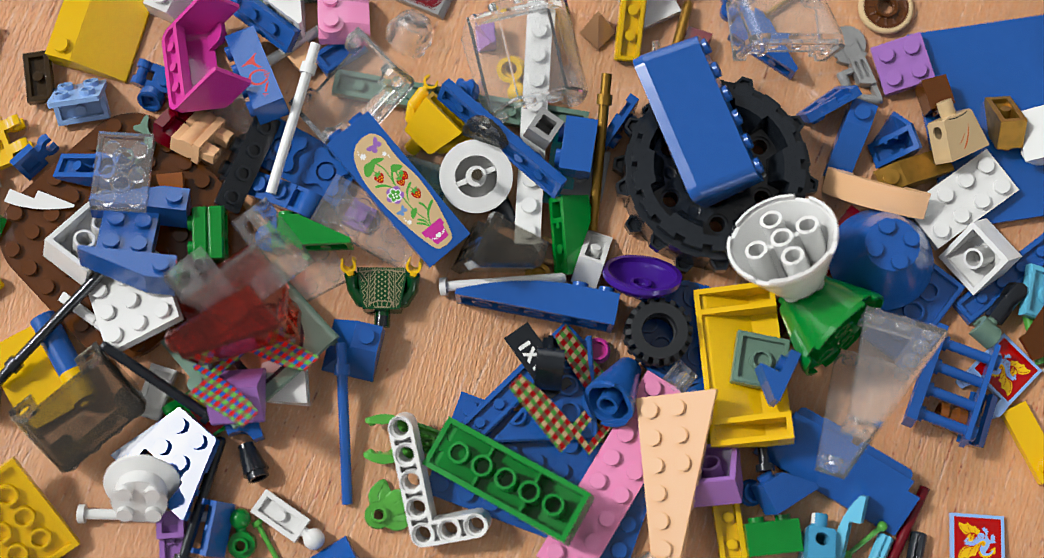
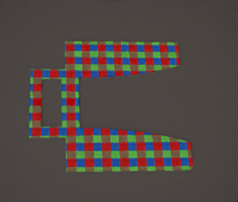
(227, 399)

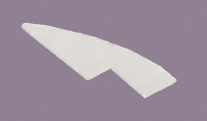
(41, 201)

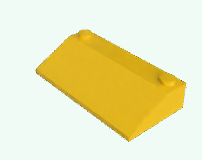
(98, 36)
(739, 411)

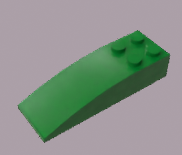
(509, 481)

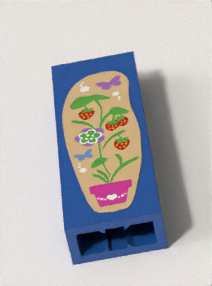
(397, 188)

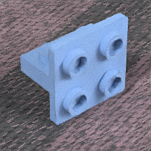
(80, 102)

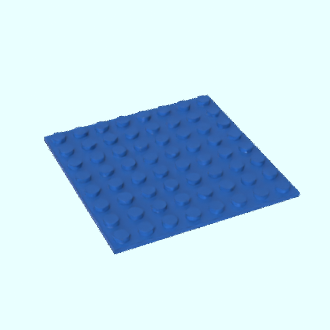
(995, 62)

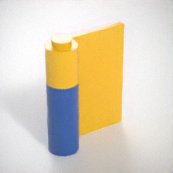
(45, 368)

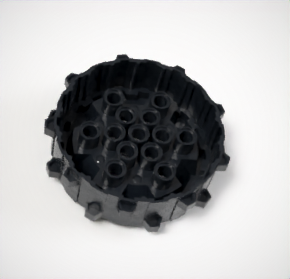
(684, 229)

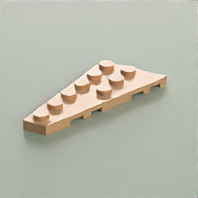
(672, 453)

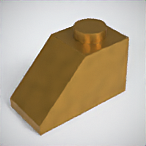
(1005, 122)

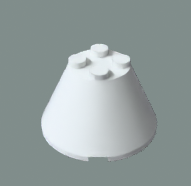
(785, 245)

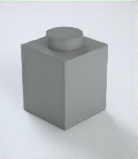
(543, 128)

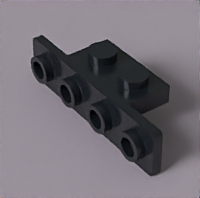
(244, 163)

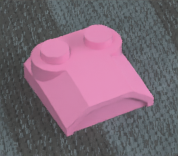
(341, 18)

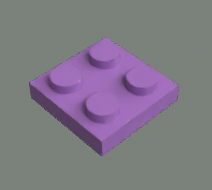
(902, 63)

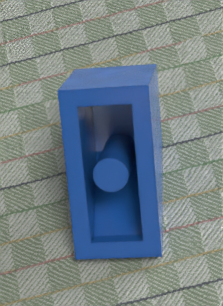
(780, 491)

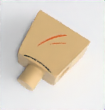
(954, 133)

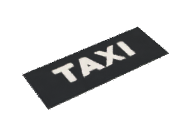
(524, 345)

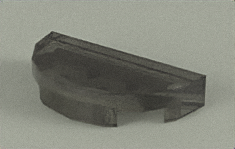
(486, 131)

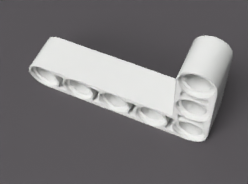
(423, 492)

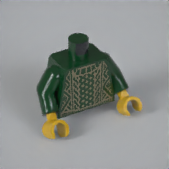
(382, 289)

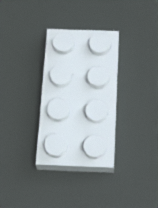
(964, 198)

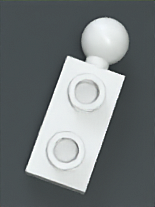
(287, 520)

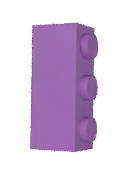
(720, 478)

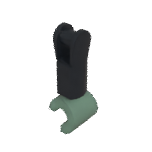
(985, 327)

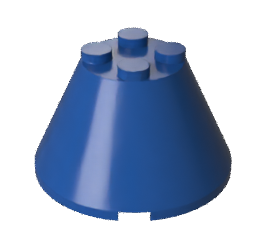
(883, 256)

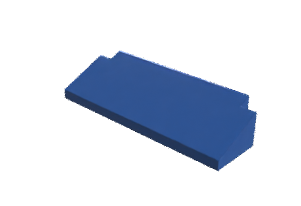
(872, 475)

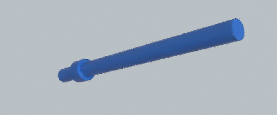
(342, 371)

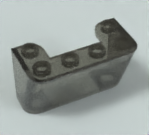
(82, 411)

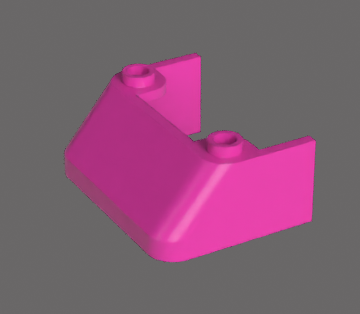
(191, 61)

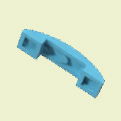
(856, 514)

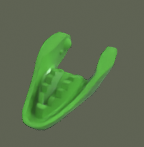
(427, 434)

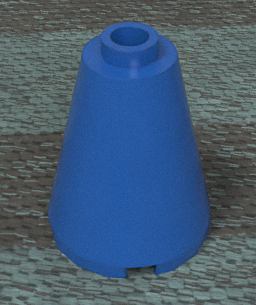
(613, 393)

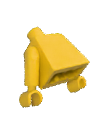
(431, 123)

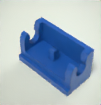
(216, 529)

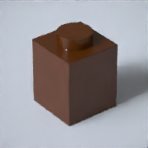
(931, 92)

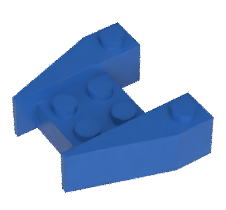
(130, 239)

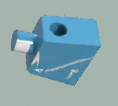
(818, 533)

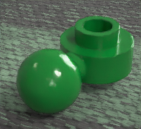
(240, 520)

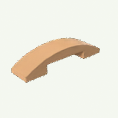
(875, 194)

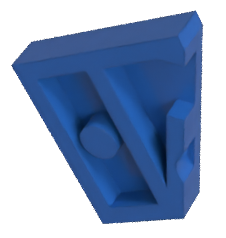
(829, 102)
(619, 121)

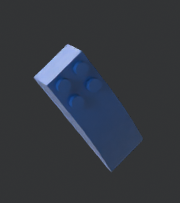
(547, 301)

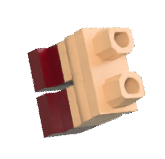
(192, 134)

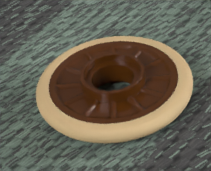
(885, 23)

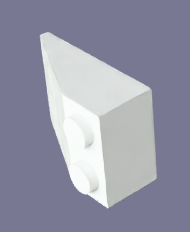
(62, 243)

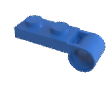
(288, 196)

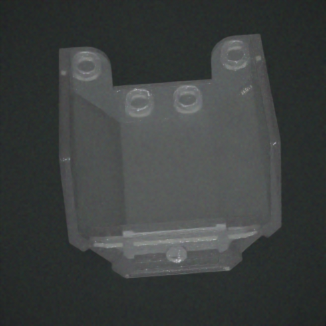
(524, 55)

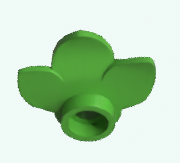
(390, 505)

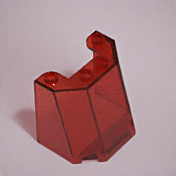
(235, 324)

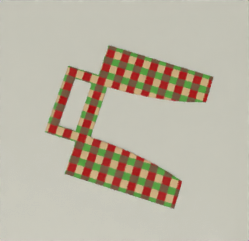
(546, 413)

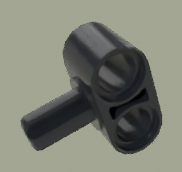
(549, 365)

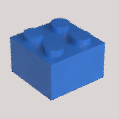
(577, 148)

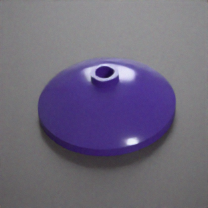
(641, 276)

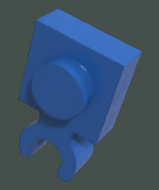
(32, 160)

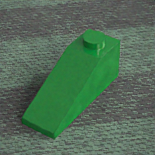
(569, 227)
(314, 235)

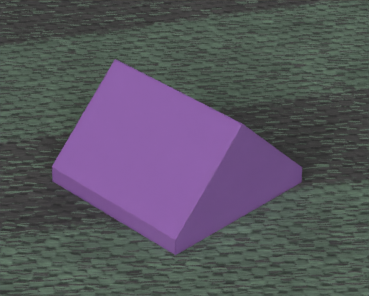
(252, 385)

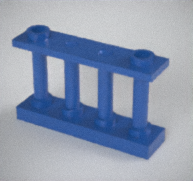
(924, 388)

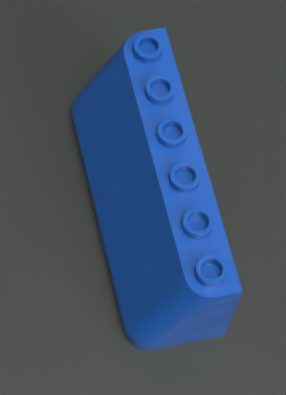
(699, 121)

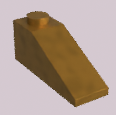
(912, 171)

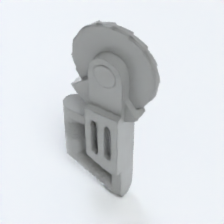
(854, 57)

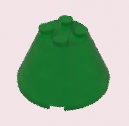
(826, 321)

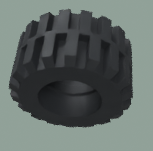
(673, 317)

